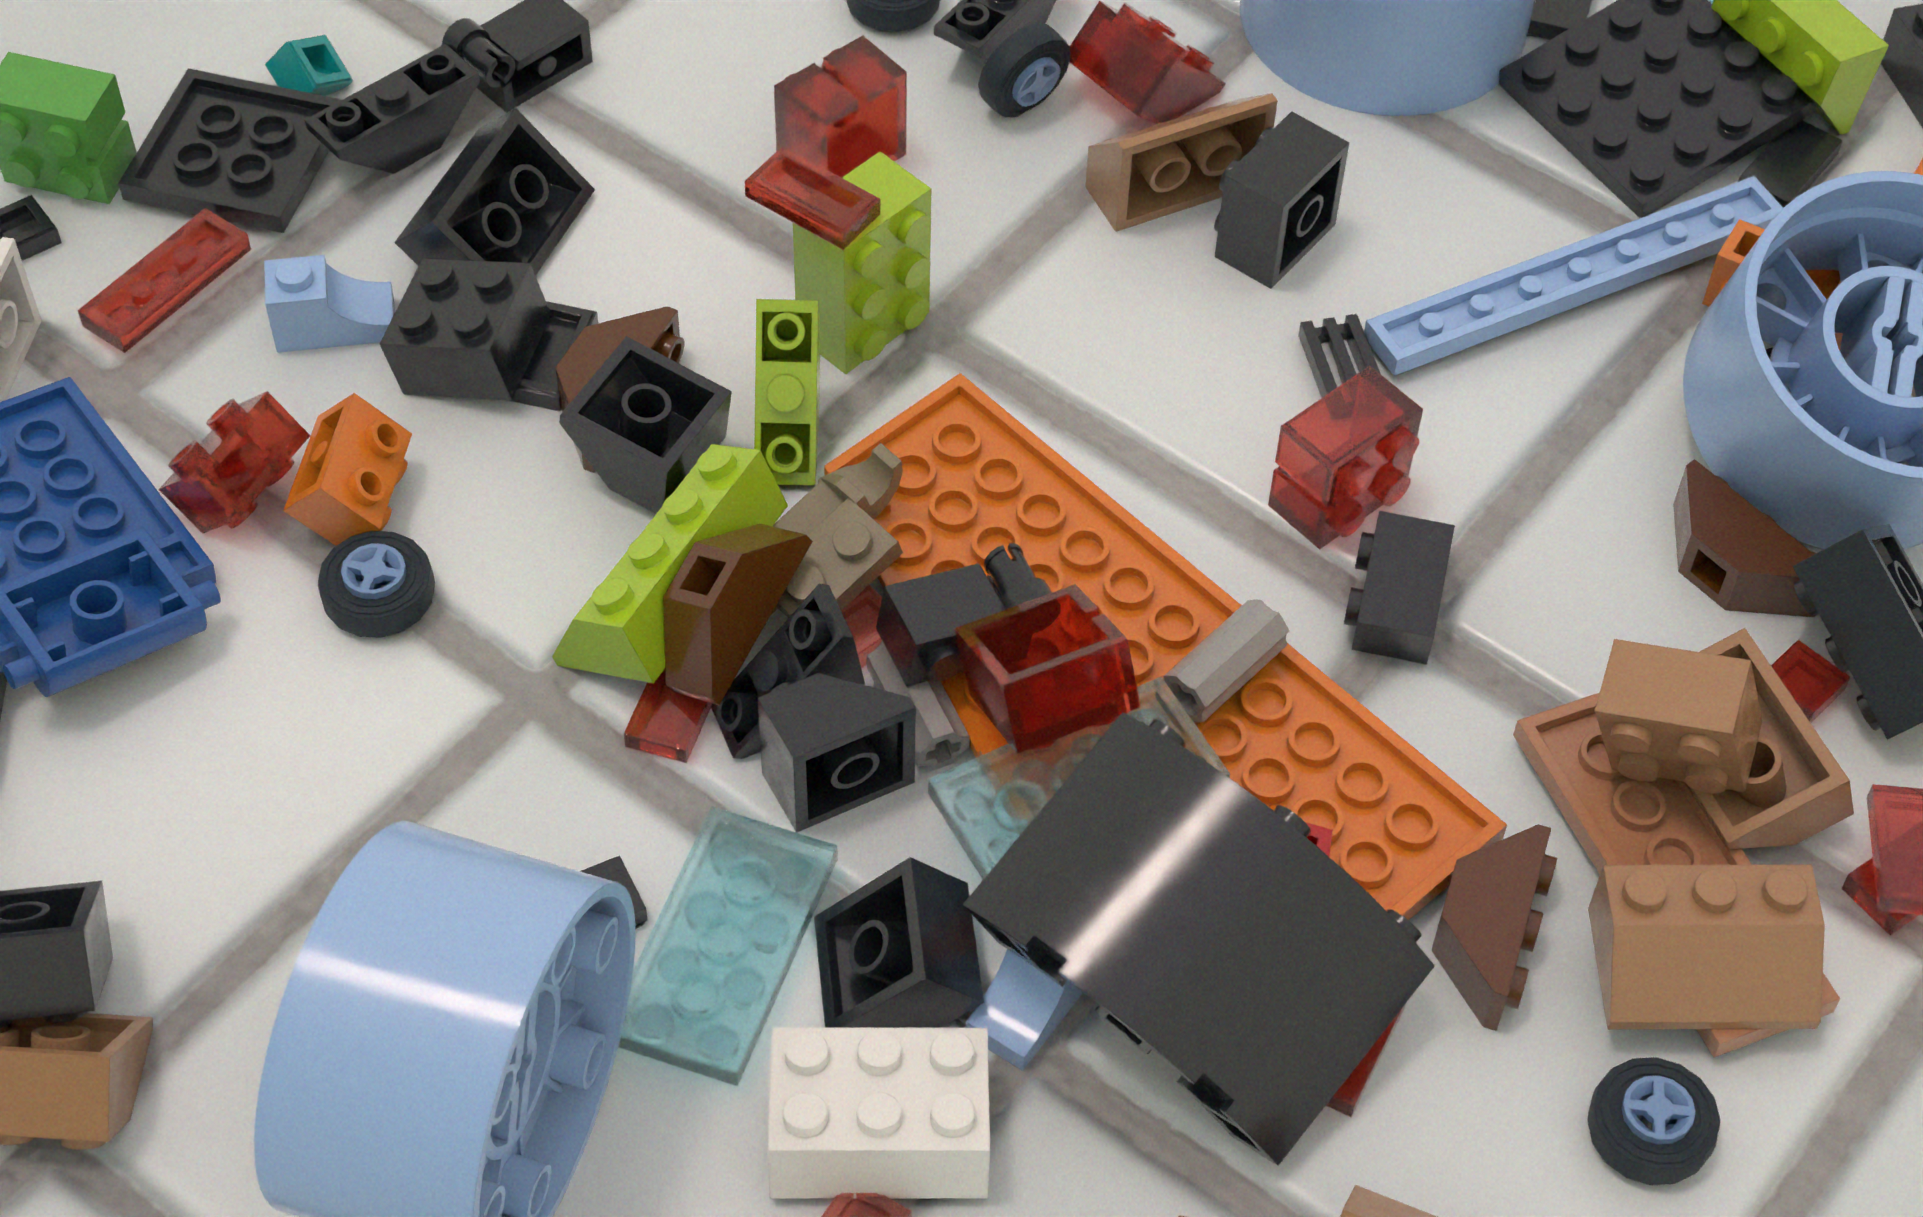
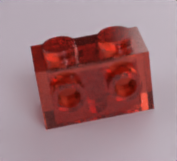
(239, 458)

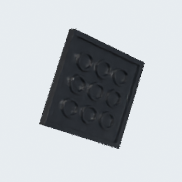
(1655, 97)

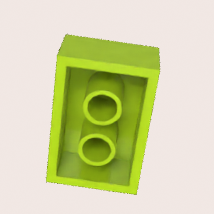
(880, 278)

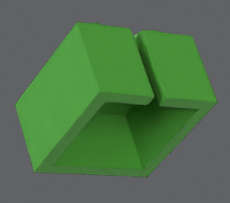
(62, 128)

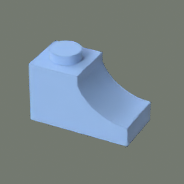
(322, 308)
(1021, 1010)

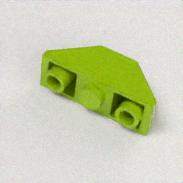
(788, 388)

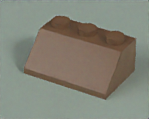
(1174, 161)
(1793, 777)
(1709, 946)
(70, 1078)

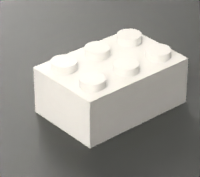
(879, 1112)

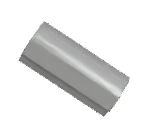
(1227, 659)
(939, 730)

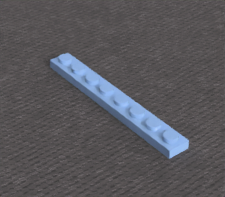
(1566, 277)

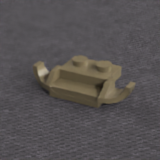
(847, 541)

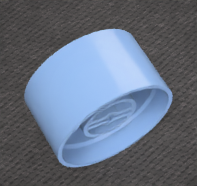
(1388, 52)
(1818, 428)
(444, 1034)

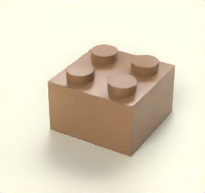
(1679, 716)

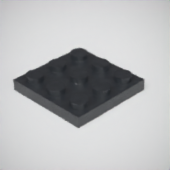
(230, 151)

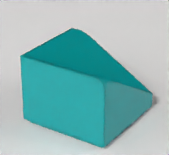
(309, 66)

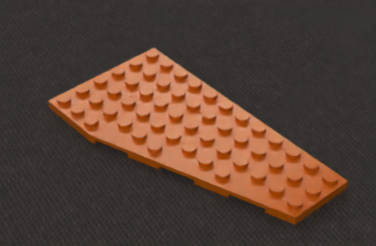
(1284, 736)

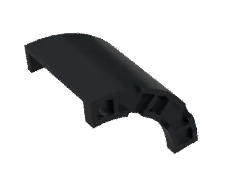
(1204, 931)

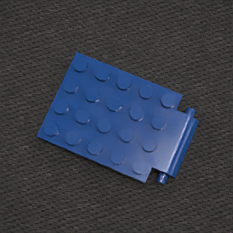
(86, 548)

